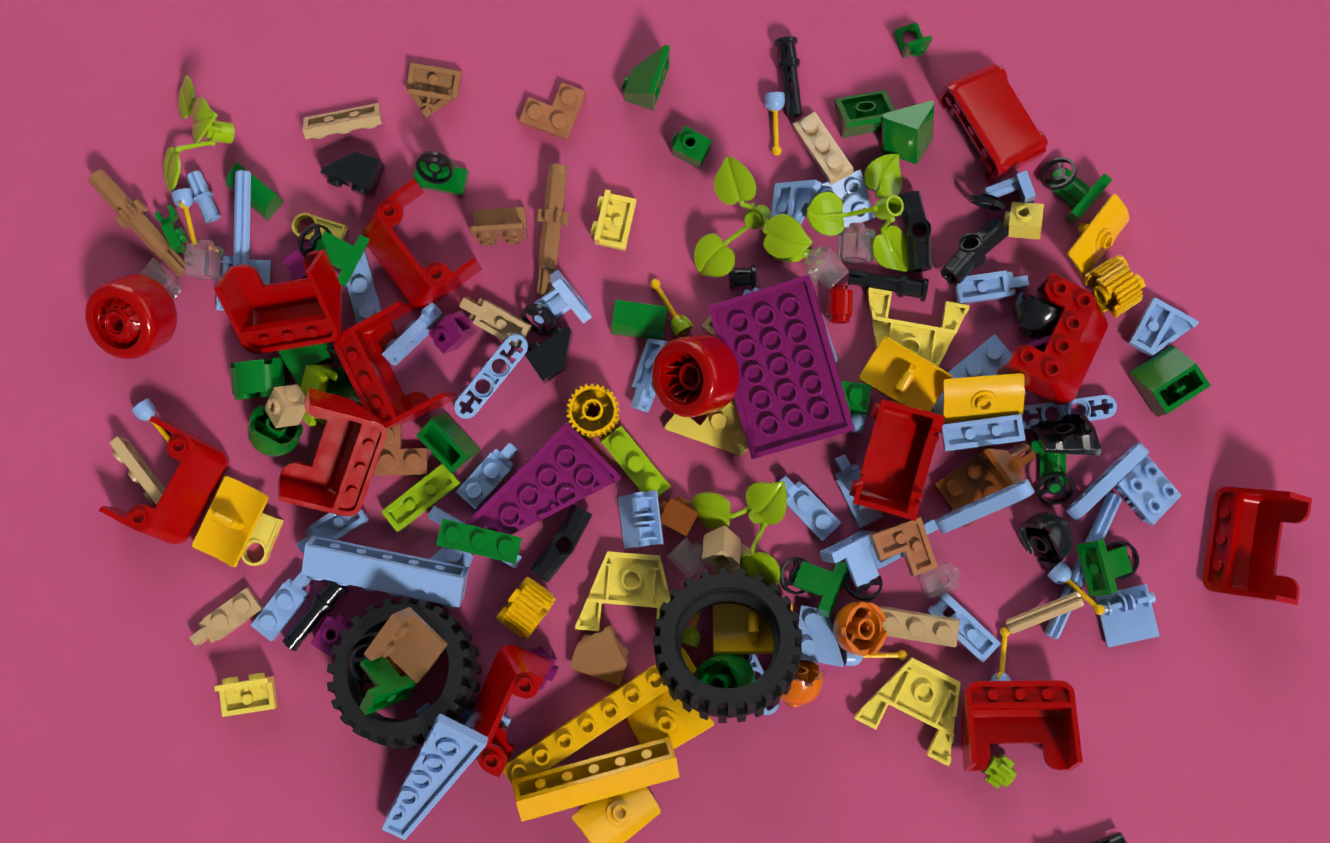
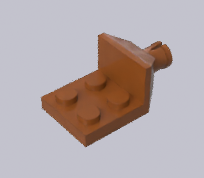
(983, 475)

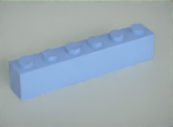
(385, 571)

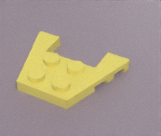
(922, 339)
(718, 430)
(625, 581)
(924, 695)

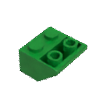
(1168, 380)

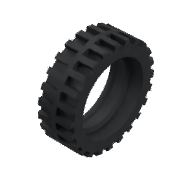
(727, 589)
(452, 701)

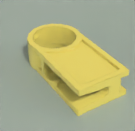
(337, 230)
(264, 534)

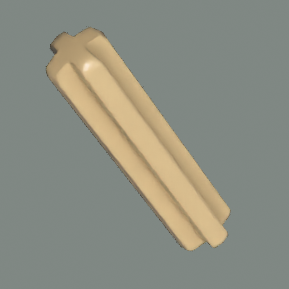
(1044, 612)

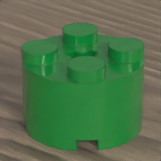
(256, 376)
(726, 671)

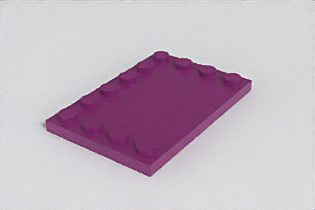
(786, 367)

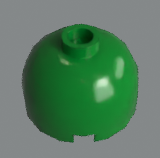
(267, 438)

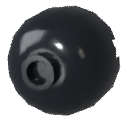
(1034, 315)
(1046, 536)

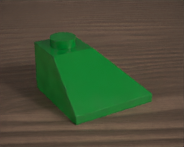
(647, 79)

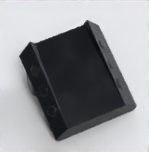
(1067, 436)

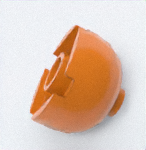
(860, 628)
(805, 686)

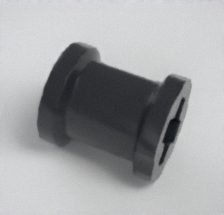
(742, 277)

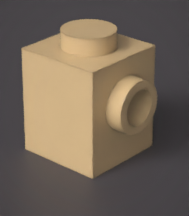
(286, 406)
(721, 549)

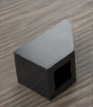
(355, 171)
(552, 355)

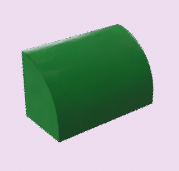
(263, 199)
(639, 320)
(448, 442)

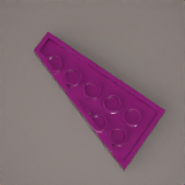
(548, 482)

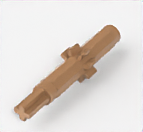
(133, 215)
(552, 219)

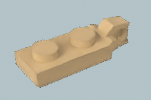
(495, 319)
(227, 617)

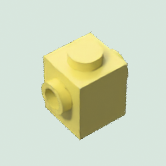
(1024, 220)

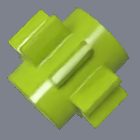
(1000, 771)

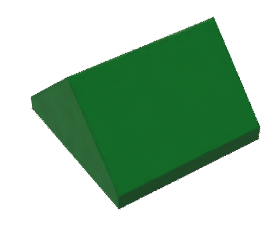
(862, 112)
(908, 131)

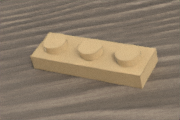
(342, 121)
(823, 148)
(138, 469)
(921, 626)

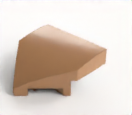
(432, 86)
(601, 656)

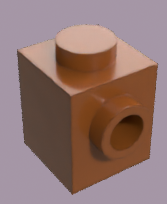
(678, 515)

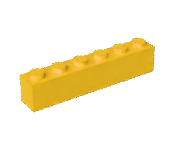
(595, 779)

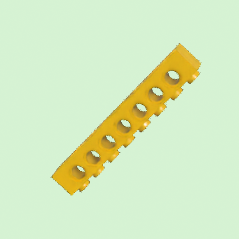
(590, 723)

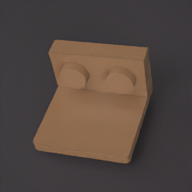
(499, 225)
(408, 643)

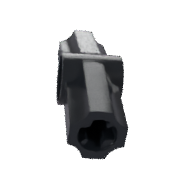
(917, 247)
(973, 251)
(552, 558)

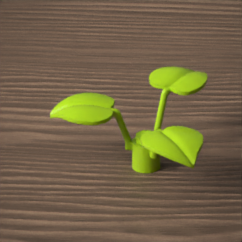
(203, 126)
(884, 178)
(784, 233)
(765, 506)

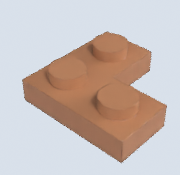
(555, 119)
(399, 461)
(906, 538)

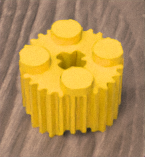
(1115, 286)
(579, 407)
(526, 608)

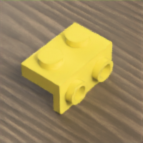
(614, 220)
(247, 695)

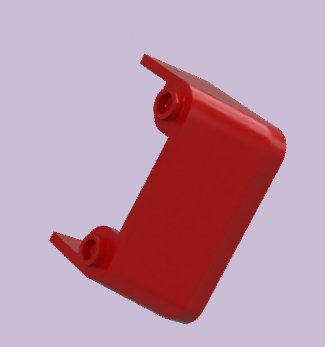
(416, 284)
(371, 374)
(187, 492)

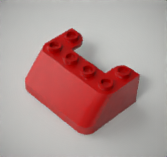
(283, 312)
(1071, 348)
(342, 460)
(1247, 540)
(1020, 715)

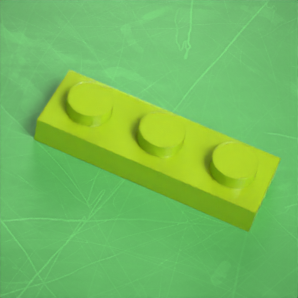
(634, 462)
(420, 498)

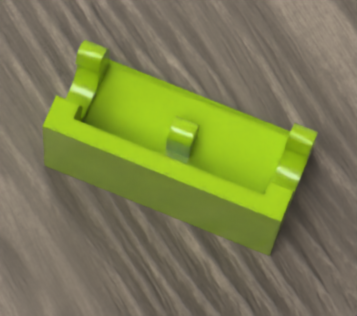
(317, 378)

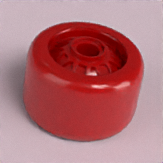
(131, 316)
(695, 375)

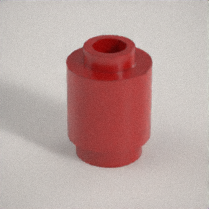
(839, 304)

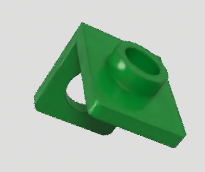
(915, 47)

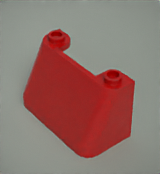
(994, 120)
(897, 459)
(515, 673)

